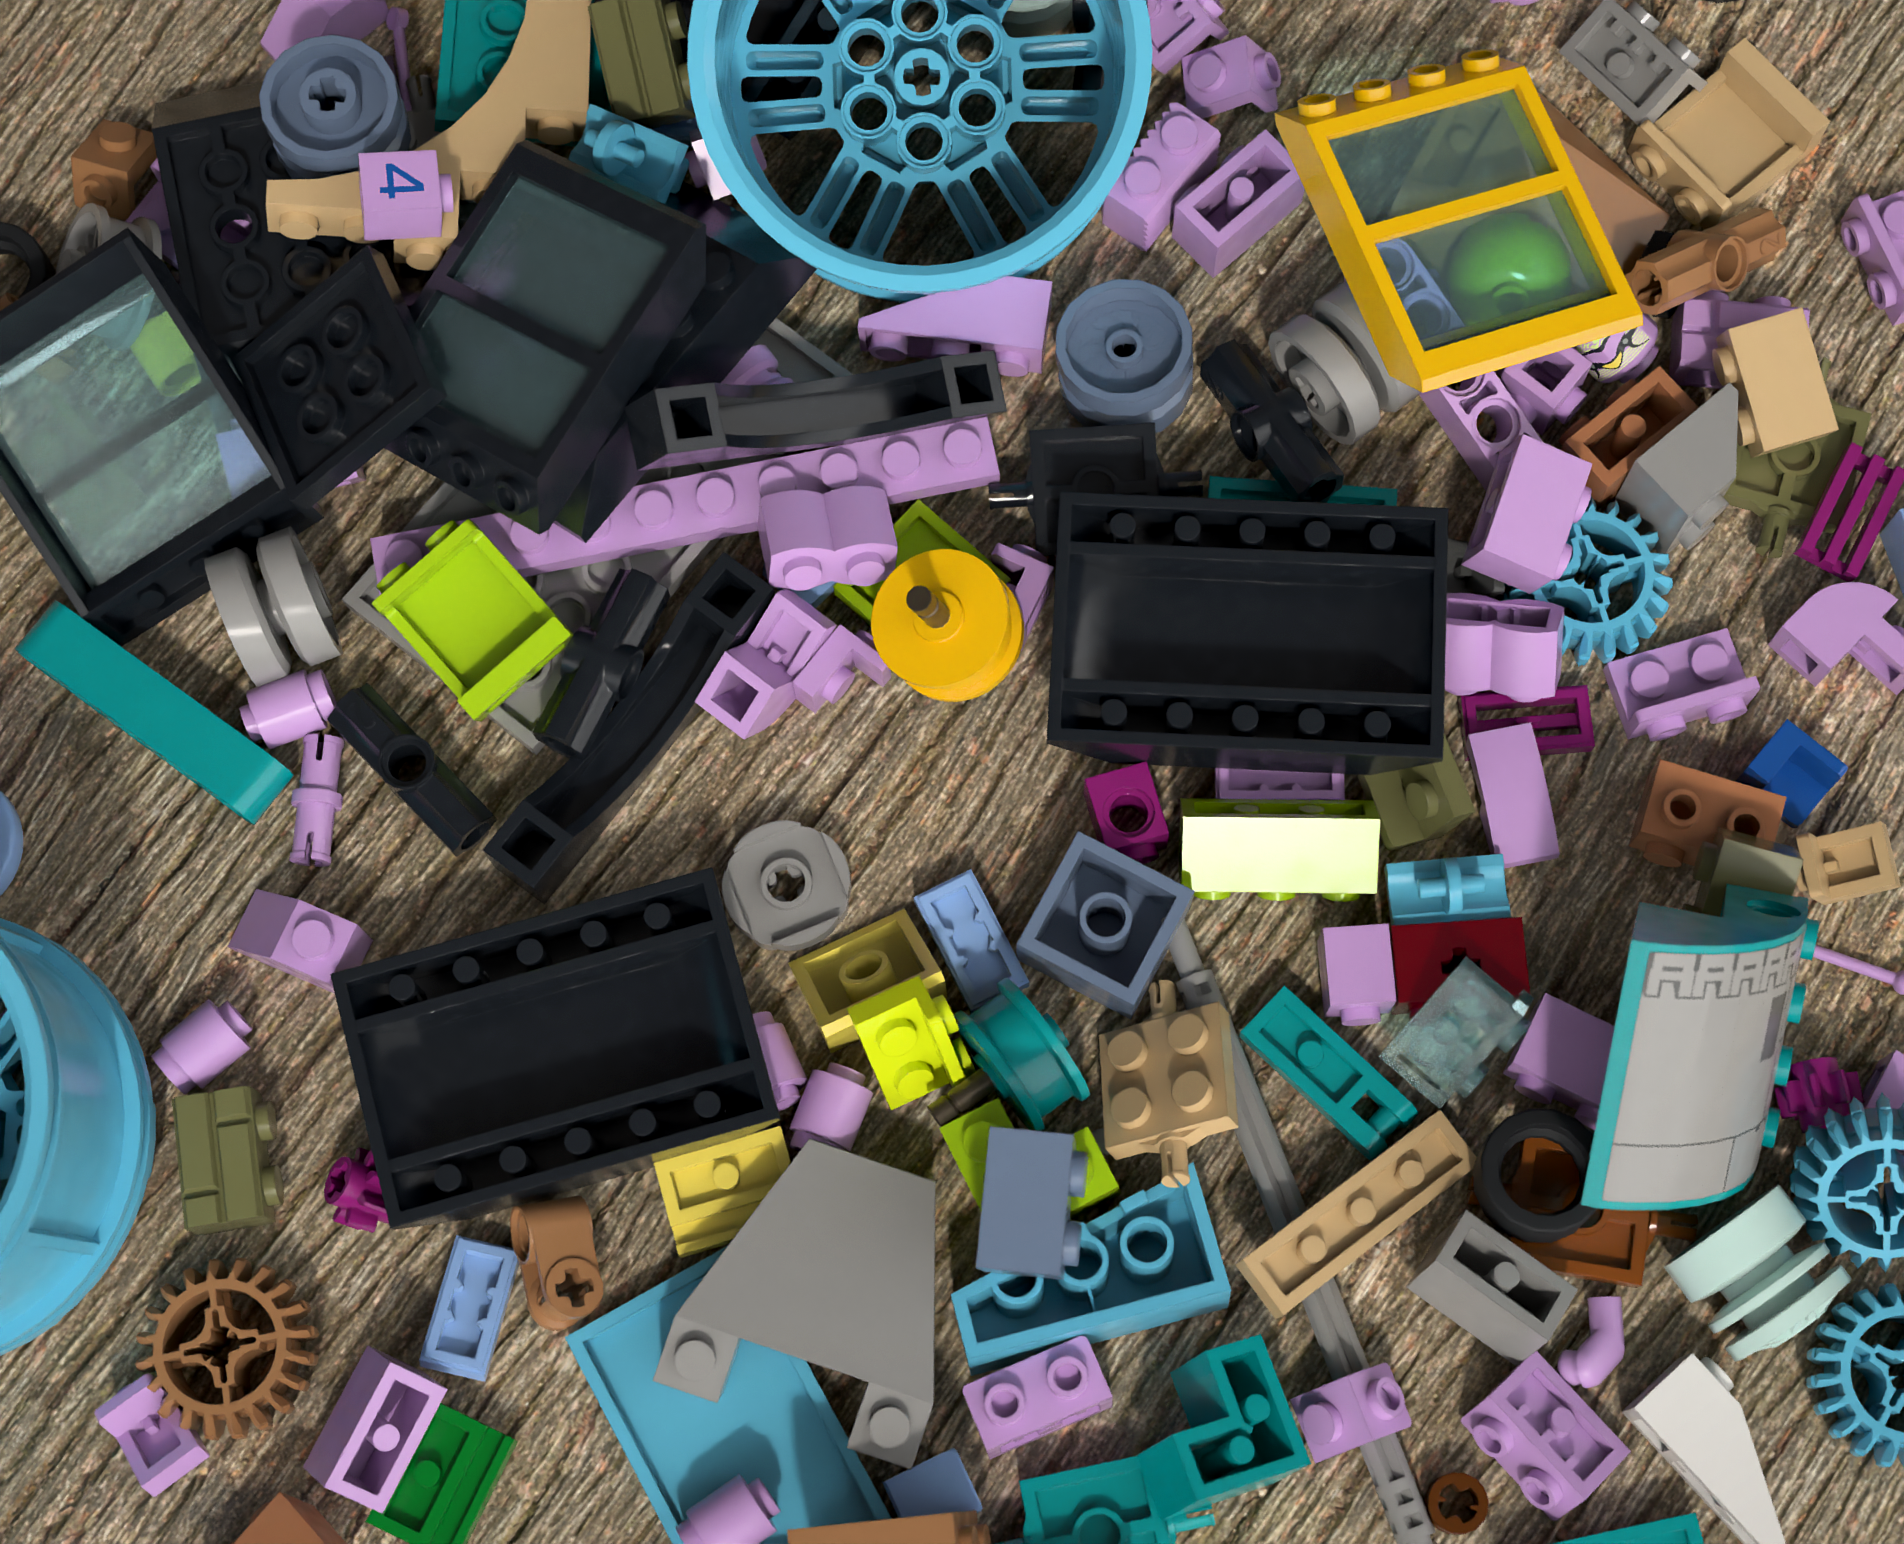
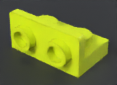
(910, 1042)

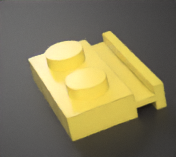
(719, 1188)

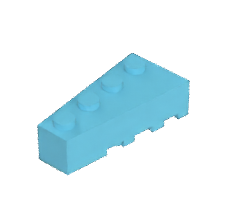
(1135, 1271)

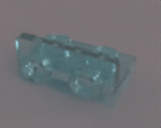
(1454, 1033)

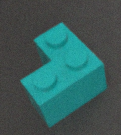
(1237, 1435)

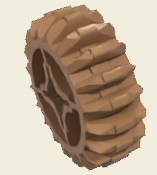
(222, 1322)

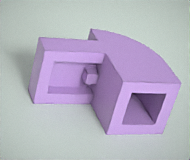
(1842, 622)
(756, 678)

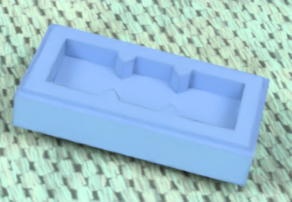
(969, 939)
(470, 1308)

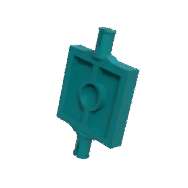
(1099, 1507)

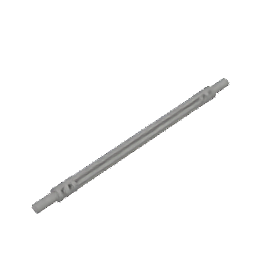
(1283, 1204)

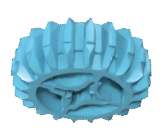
(1629, 564)
(1833, 1173)
(1873, 1363)

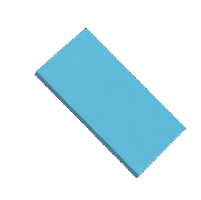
(764, 1426)

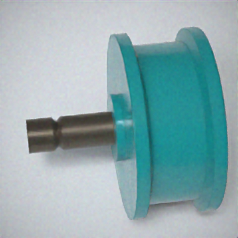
(1017, 1057)

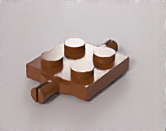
(1608, 1244)

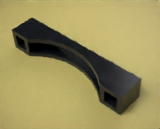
(751, 420)
(578, 802)

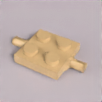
(1168, 1082)

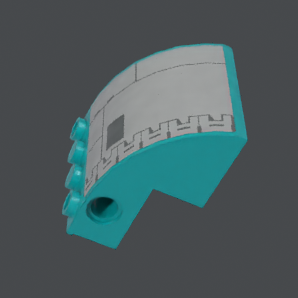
(1698, 1051)

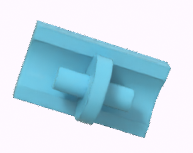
(631, 154)
(1447, 890)

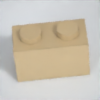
(1777, 382)

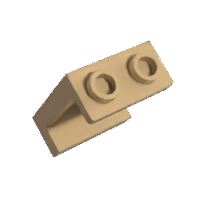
(1729, 138)

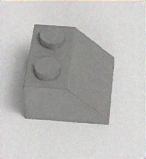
(1685, 475)

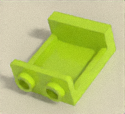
(472, 617)

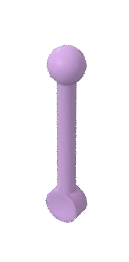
(397, 20)
(1861, 967)

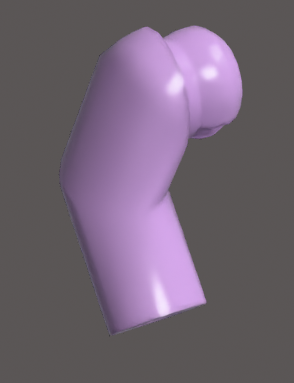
(1601, 1350)

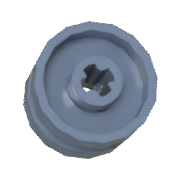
(329, 104)
(1125, 355)

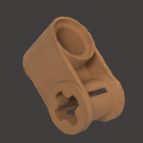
(557, 1250)

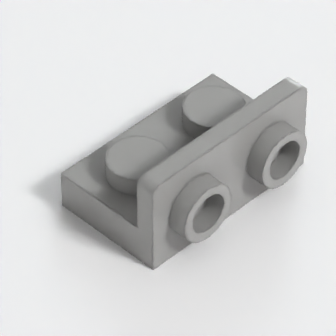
(1630, 62)

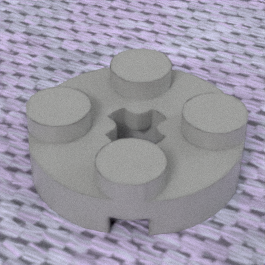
(804, 853)

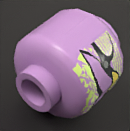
(1622, 354)

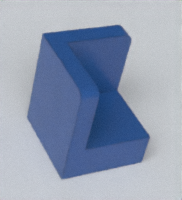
(1794, 768)

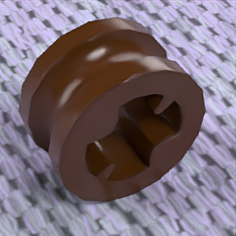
(1453, 1524)

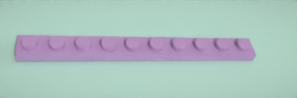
(728, 499)

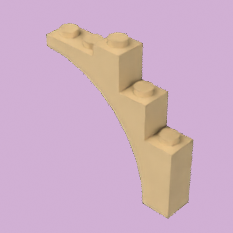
(535, 96)

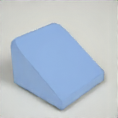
(933, 1488)

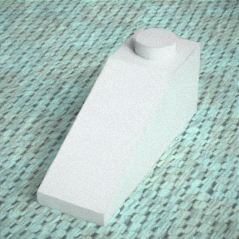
(1709, 1444)

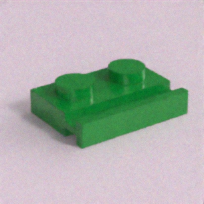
(446, 1481)

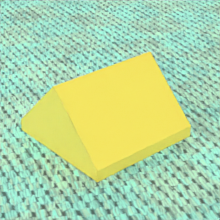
(861, 968)

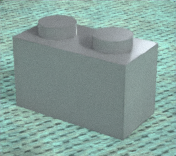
(1492, 1288)

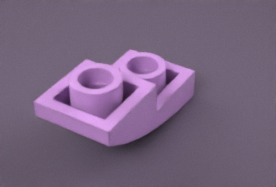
(1513, 795)

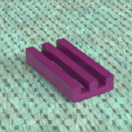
(1872, 470)
(1546, 745)

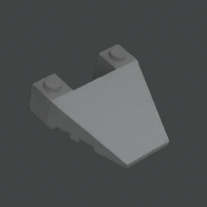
(832, 1275)

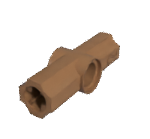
(1706, 260)

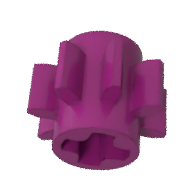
(1815, 1088)
(356, 1192)

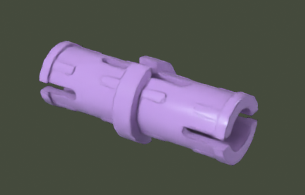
(316, 800)

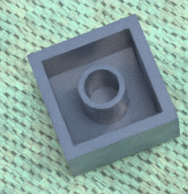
(1104, 925)
(1029, 1203)

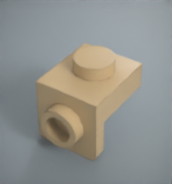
(1847, 863)

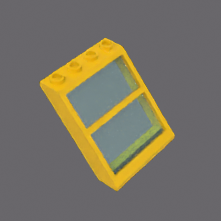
(1457, 220)

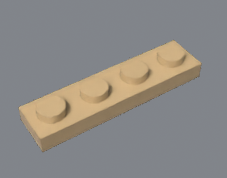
(1357, 1214)

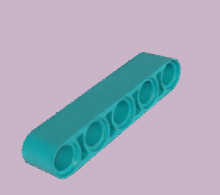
(154, 712)

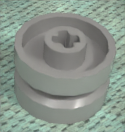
(1337, 367)
(264, 610)

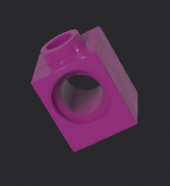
(1131, 789)

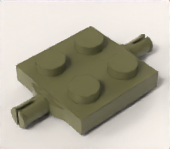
(1790, 481)

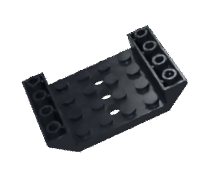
(216, 171)

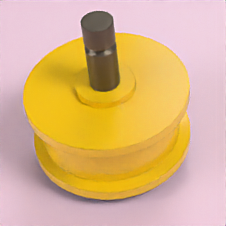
(947, 625)

